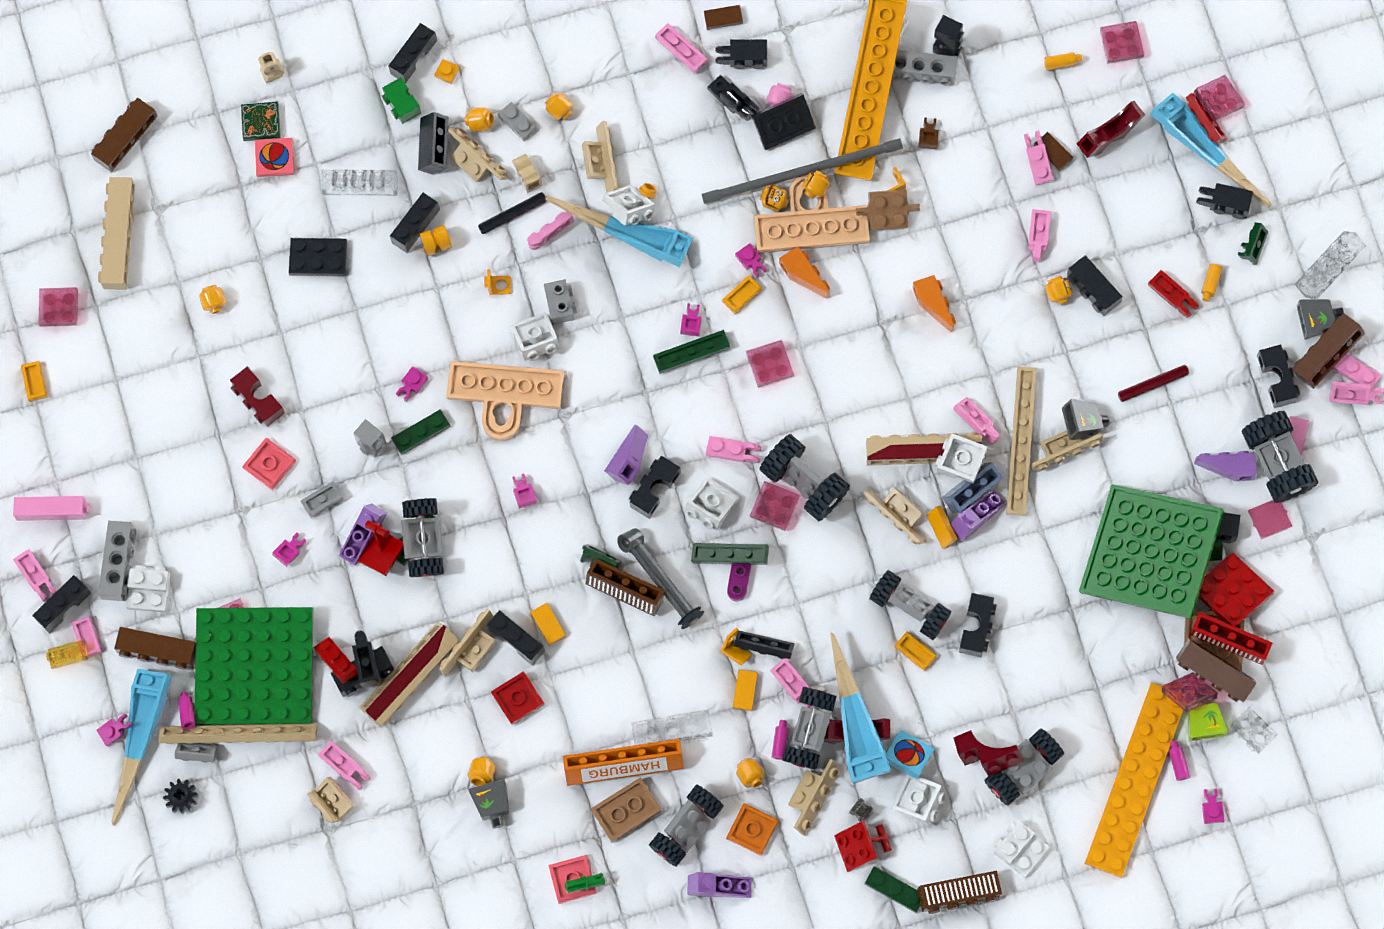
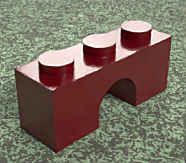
(266, 409)

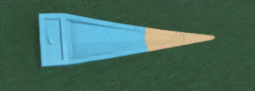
(1184, 126)
(653, 240)
(146, 705)
(863, 746)

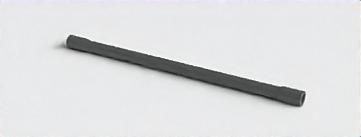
(886, 147)

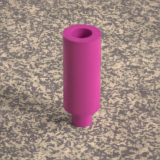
(186, 711)
(780, 740)
(1179, 761)

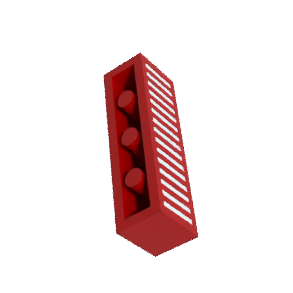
(1231, 638)

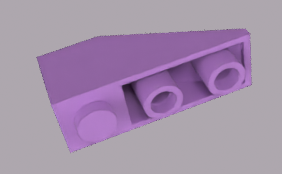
(628, 457)
(1232, 466)
(976, 515)
(360, 535)
(718, 885)

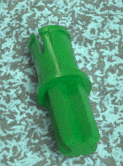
(584, 883)

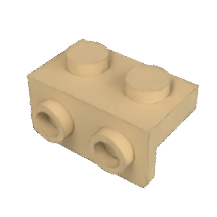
(331, 800)

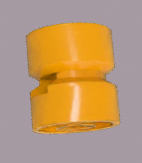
(435, 240)

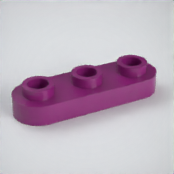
(738, 581)

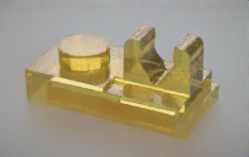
(67, 654)

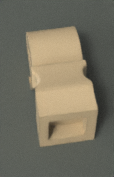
(270, 67)
(526, 170)

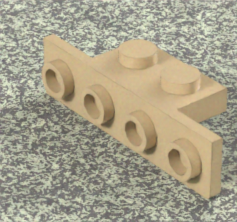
(599, 158)
(473, 159)
(1059, 447)
(900, 510)
(472, 647)
(811, 795)

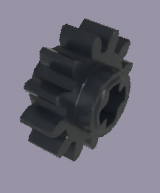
(186, 800)

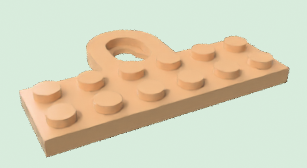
(810, 228)
(505, 386)

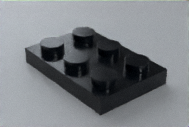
(783, 121)
(317, 257)

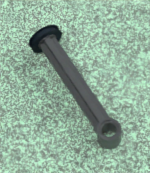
(632, 542)

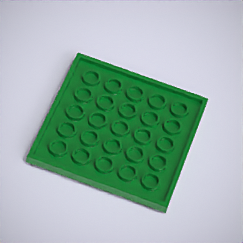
(1151, 551)
(254, 666)

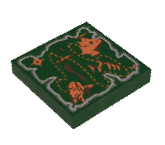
(260, 121)

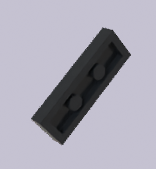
(764, 645)

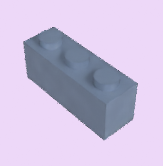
(967, 492)

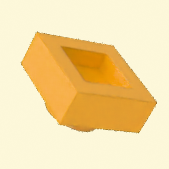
(446, 71)

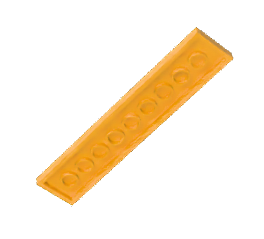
(871, 85)
(1134, 783)

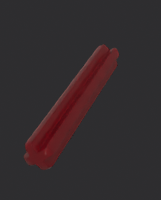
(1153, 383)

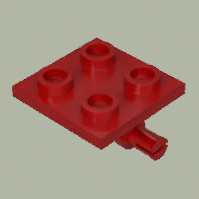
(382, 549)
(857, 846)

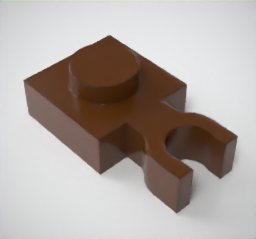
(928, 135)

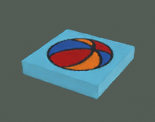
(909, 754)

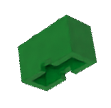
(403, 105)

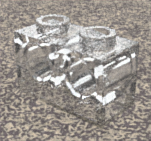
(1258, 726)

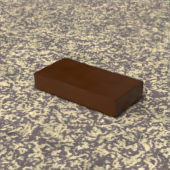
(723, 17)
(1056, 152)

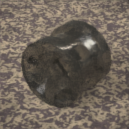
(859, 809)

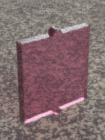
(1269, 518)

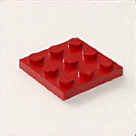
(1234, 590)

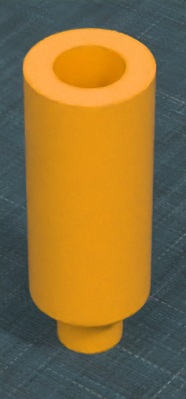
(1061, 60)
(1211, 281)

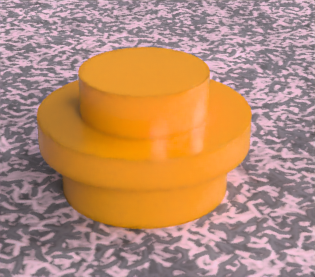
(648, 190)

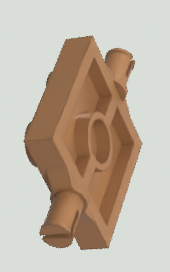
(888, 209)

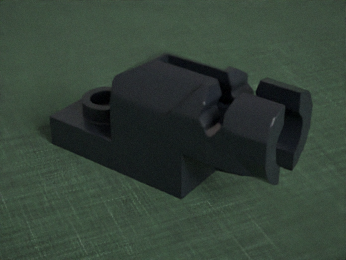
(732, 97)

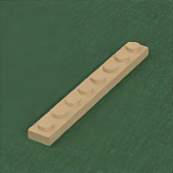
(1021, 441)
(239, 733)

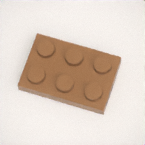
(626, 810)

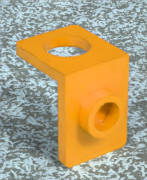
(902, 185)
(490, 283)
(736, 654)

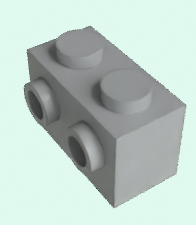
(559, 302)
(370, 439)

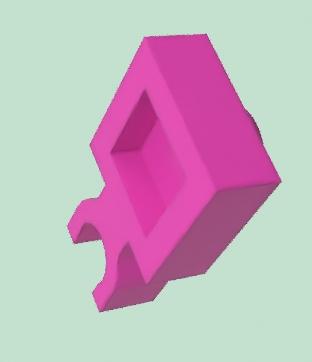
(750, 258)
(691, 322)
(413, 381)
(524, 493)
(287, 552)
(112, 730)
(1212, 810)

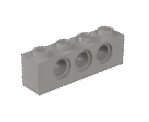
(929, 62)
(115, 531)

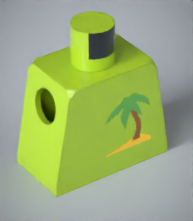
(1206, 723)

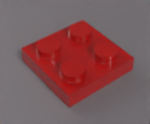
(517, 698)

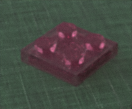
(1121, 42)
(1219, 97)
(58, 306)
(769, 363)
(774, 506)
(1189, 692)

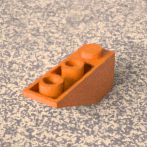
(799, 270)
(932, 301)

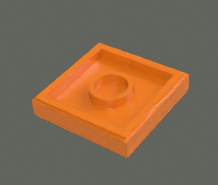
(752, 829)

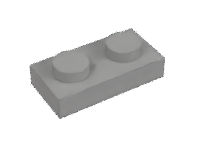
(517, 121)
(322, 499)
(196, 752)

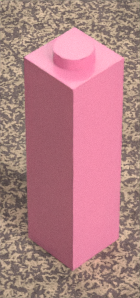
(50, 508)

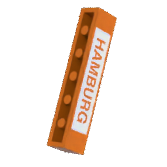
(623, 762)

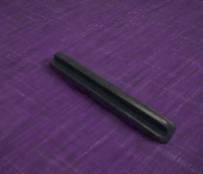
(512, 213)

